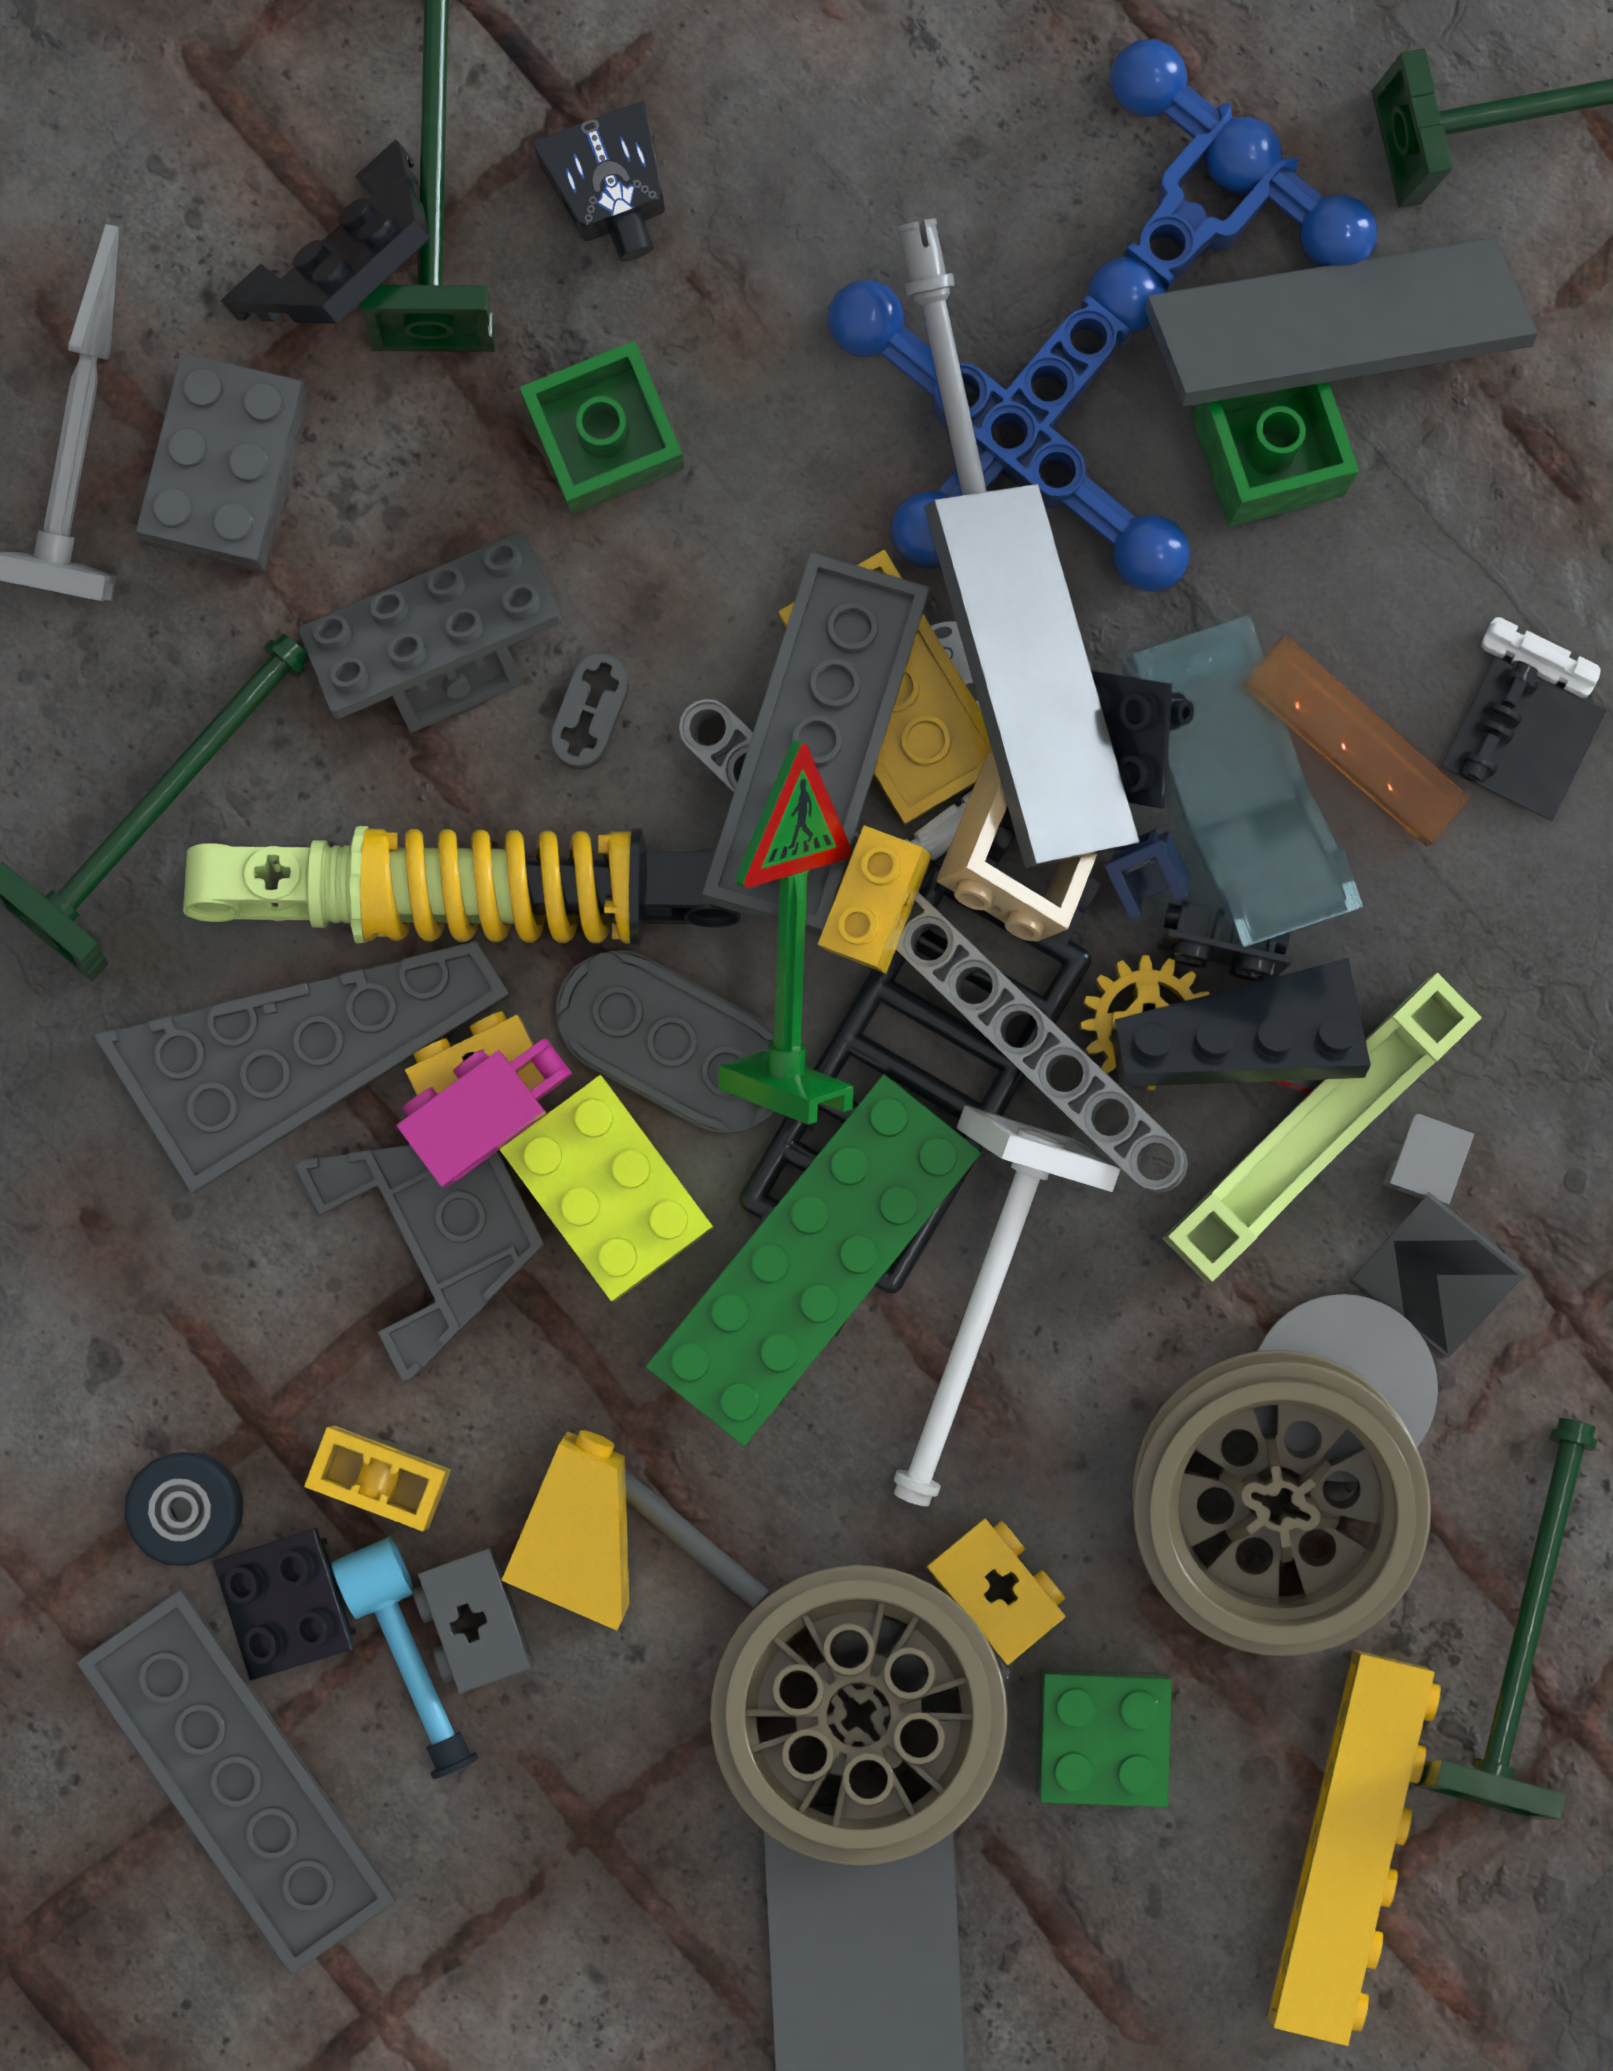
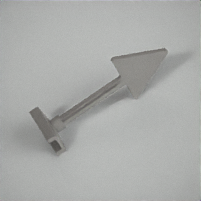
(91, 337)

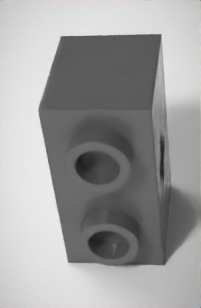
(502, 1642)

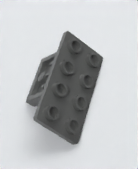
(434, 637)

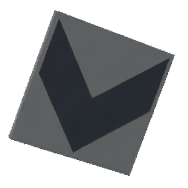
(1439, 1274)

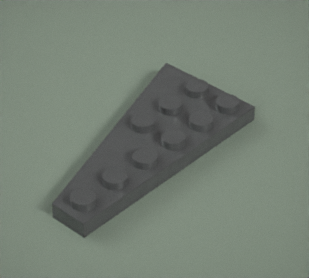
(266, 1064)

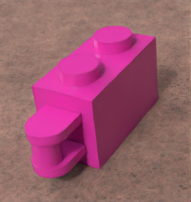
(479, 1110)

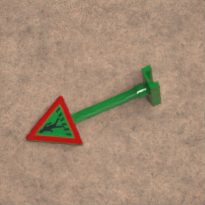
(791, 838)

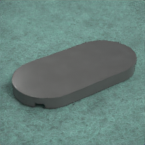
(660, 1037)

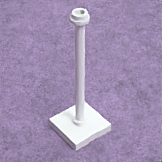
(1034, 1156)

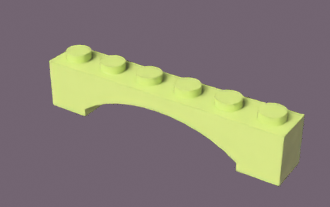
(1319, 1129)

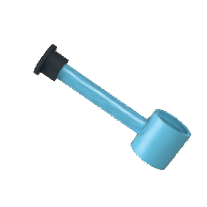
(375, 1583)

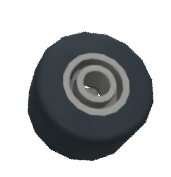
(206, 1508)

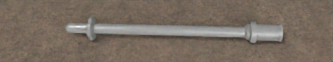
(930, 290)

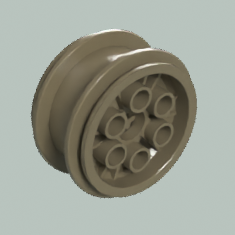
(1344, 1588)
(750, 1687)

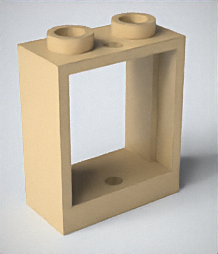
(987, 888)

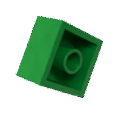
(602, 427)
(1275, 451)
(1104, 1737)

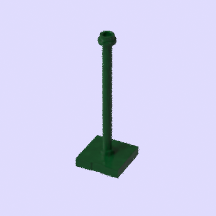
(1417, 130)
(431, 313)
(55, 914)
(1492, 1779)

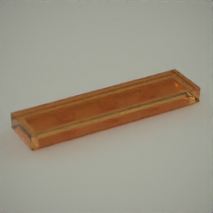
(1356, 741)

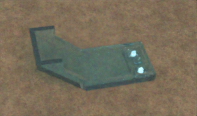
(1247, 790)

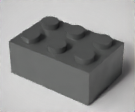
(223, 462)

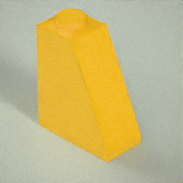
(577, 1533)

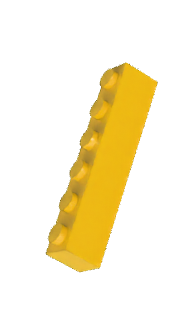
(1352, 1848)

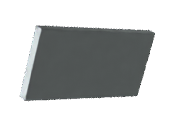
(864, 1961)

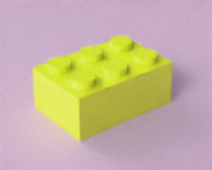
(606, 1188)

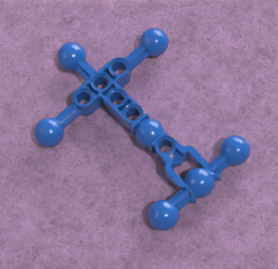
(1241, 158)

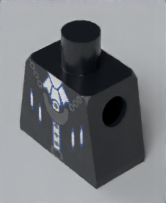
(607, 177)

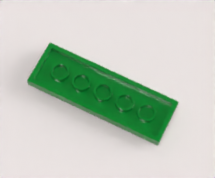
(813, 1260)

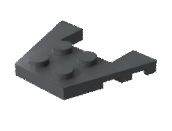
(461, 1237)

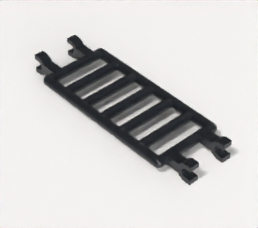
(850, 1041)

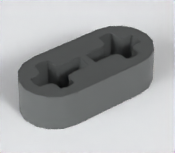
(576, 705)

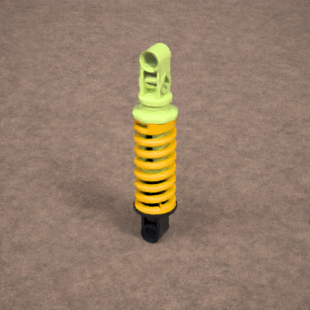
(391, 887)

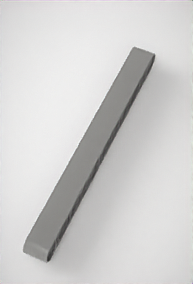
(994, 1013)

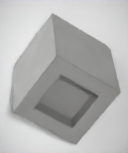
(1429, 1159)

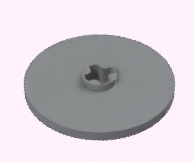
(1370, 1342)

